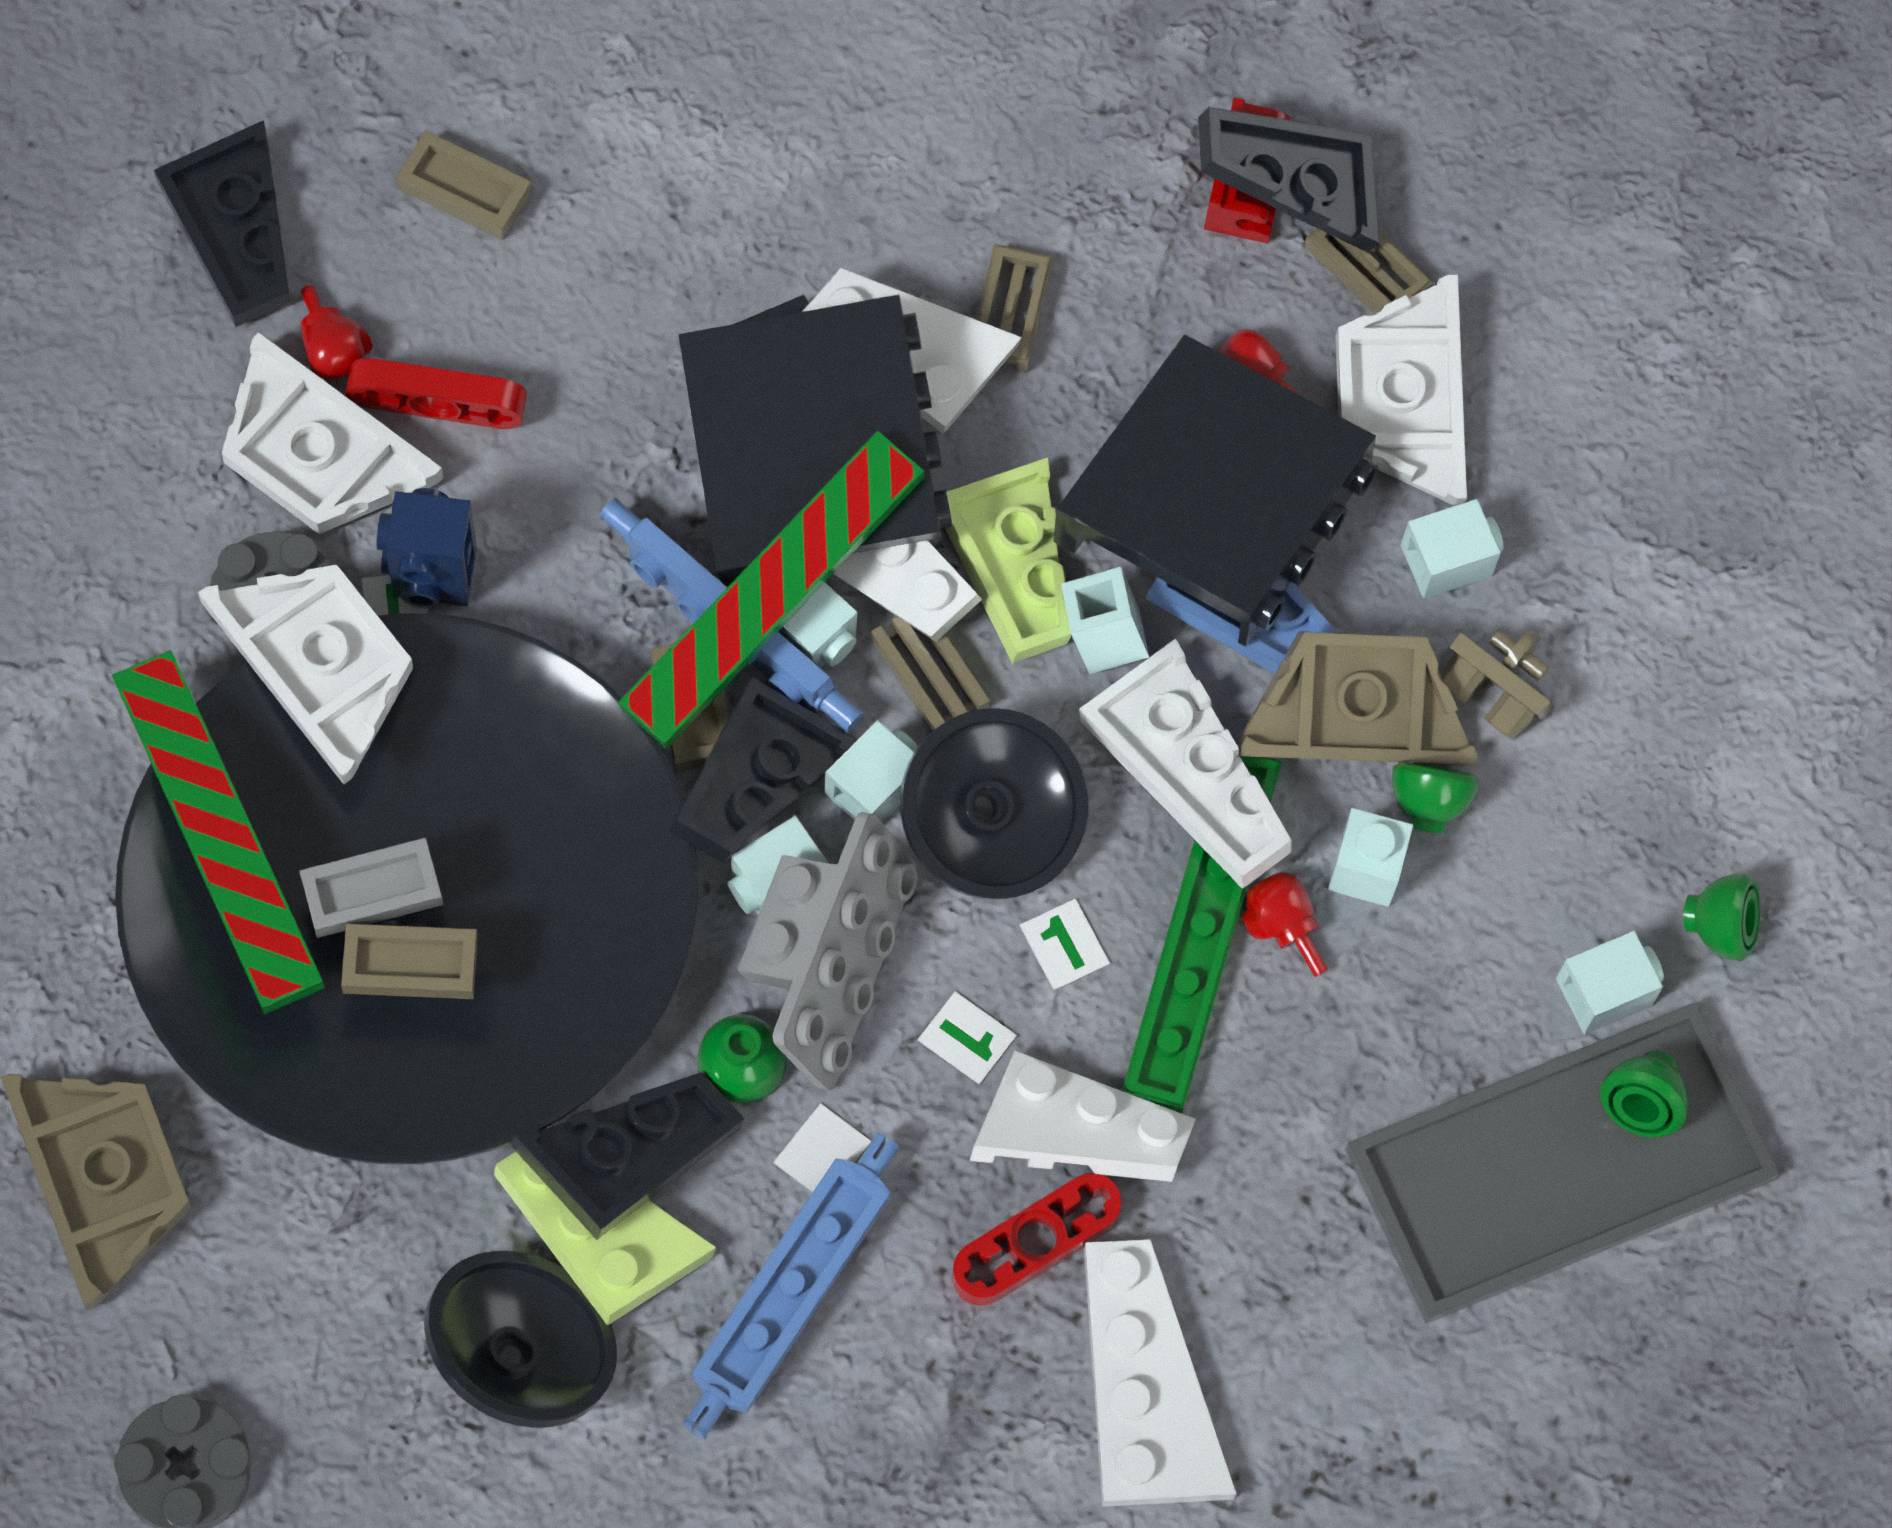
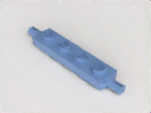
(665, 563)
(790, 1286)

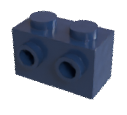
(428, 548)

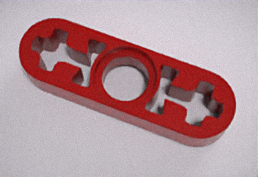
(436, 393)
(1085, 1227)

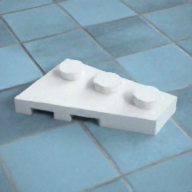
(955, 349)
(1070, 1119)

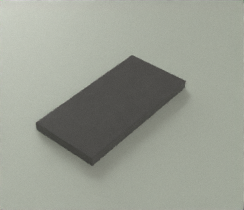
(1545, 1177)

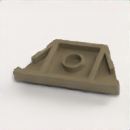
(1358, 702)
(100, 1173)

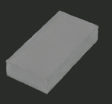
(371, 887)

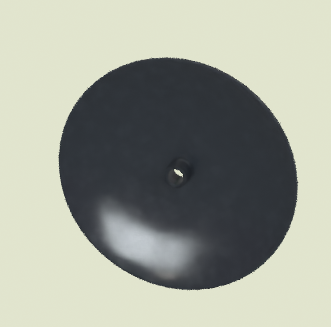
(542, 838)

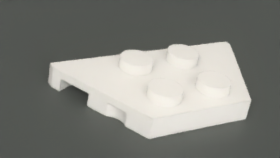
(1405, 386)
(315, 445)
(318, 656)

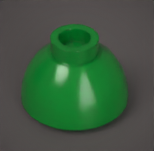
(1432, 794)
(1726, 916)
(741, 1058)
(1646, 1095)

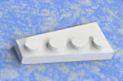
(912, 584)
(1177, 749)
(1147, 1397)

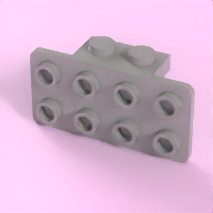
(826, 941)

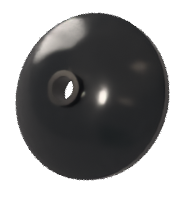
(1034, 796)
(535, 1320)

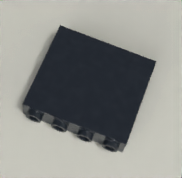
(790, 405)
(1220, 484)

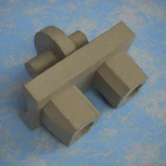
(1519, 701)

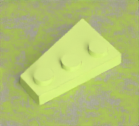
(1008, 550)
(623, 1265)

